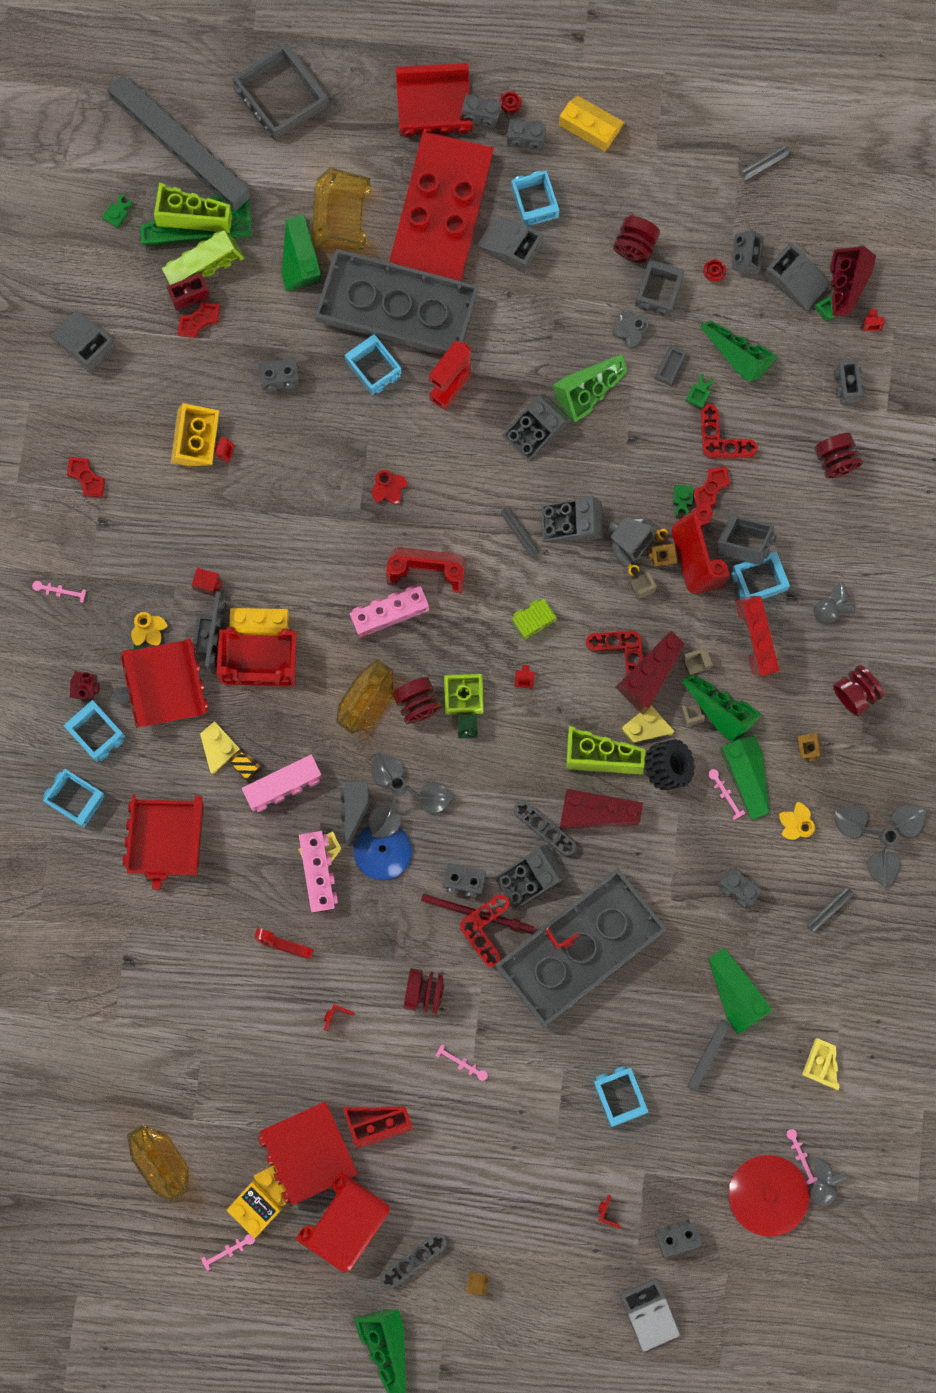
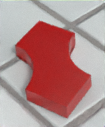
(191, 324)
(716, 480)
(92, 484)

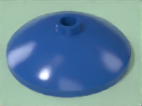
(386, 864)

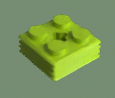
(472, 685)

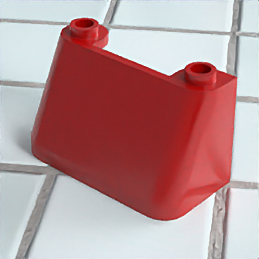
(449, 563)
(697, 569)
(257, 658)
(346, 1224)

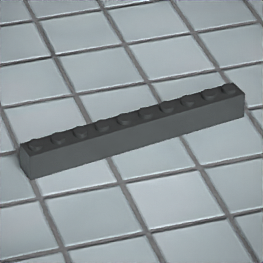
(179, 142)

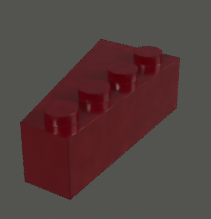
(647, 677)
(598, 811)

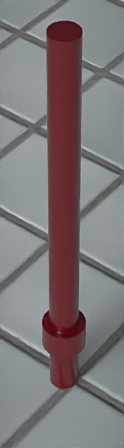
(514, 924)

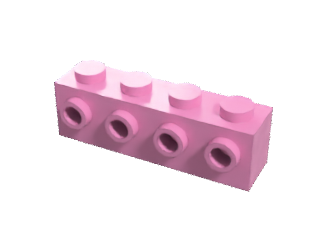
(389, 611)
(282, 783)
(316, 870)

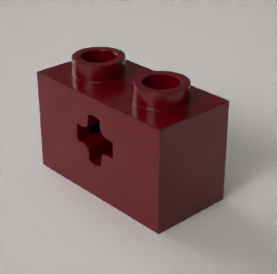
(188, 291)

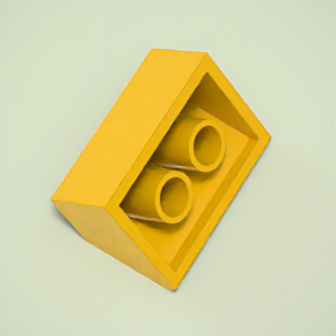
(590, 123)
(194, 435)
(259, 621)

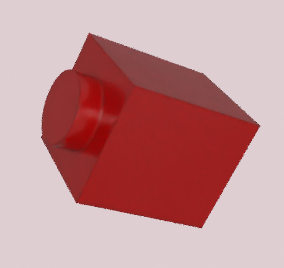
(206, 581)

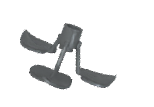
(388, 771)
(908, 821)

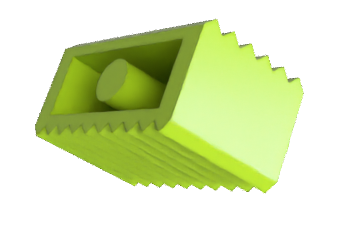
(533, 619)

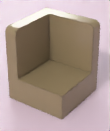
(643, 585)
(697, 661)
(691, 715)

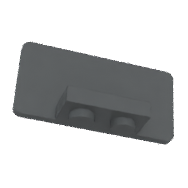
(207, 632)

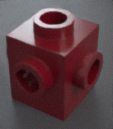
(84, 686)

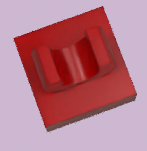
(873, 322)
(224, 449)
(524, 678)
(157, 880)

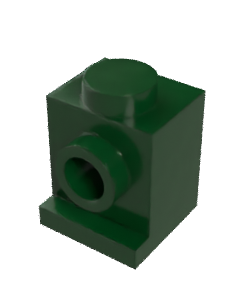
(467, 726)

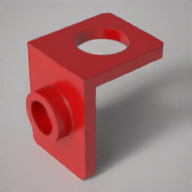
(565, 944)
(329, 1015)
(602, 1208)

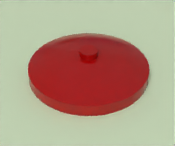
(768, 1195)

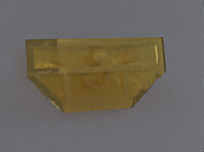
(366, 698)
(159, 1162)

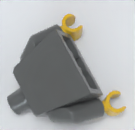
(632, 539)

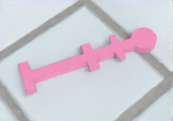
(37, 586)
(713, 774)
(482, 1075)
(792, 1134)
(248, 1240)

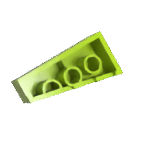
(190, 211)
(204, 258)
(602, 754)

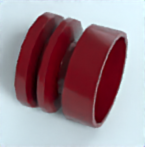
(636, 239)
(838, 455)
(858, 690)
(418, 704)
(423, 991)

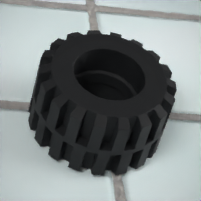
(669, 765)

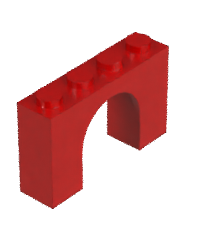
(450, 374)
(763, 659)

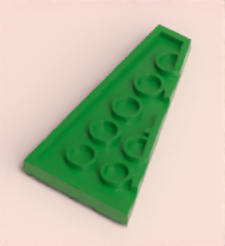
(160, 235)

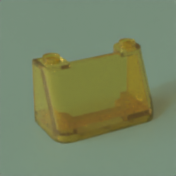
(339, 210)

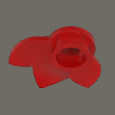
(388, 490)

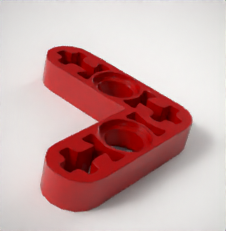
(715, 441)
(628, 648)
(479, 923)
(269, 939)

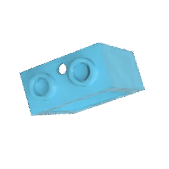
(541, 214)
(361, 351)
(777, 570)
(83, 716)
(89, 809)
(604, 1078)

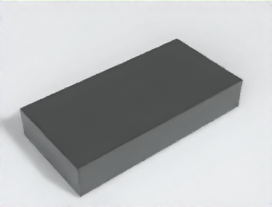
(670, 365)

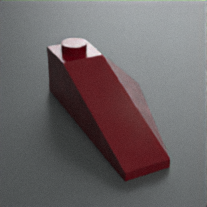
(850, 273)

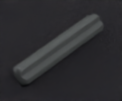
(764, 162)
(520, 532)
(830, 909)

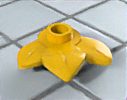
(150, 631)
(794, 820)

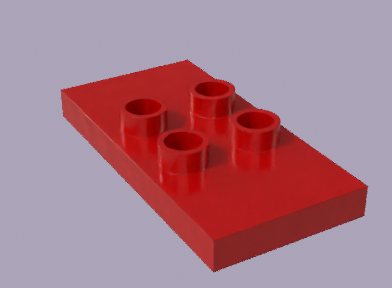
(442, 206)

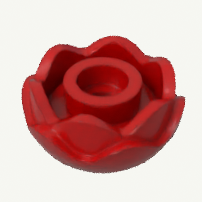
(510, 97)
(716, 265)

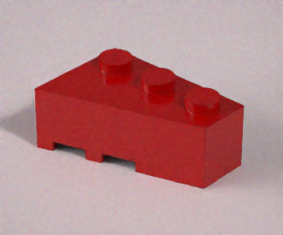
(376, 1123)

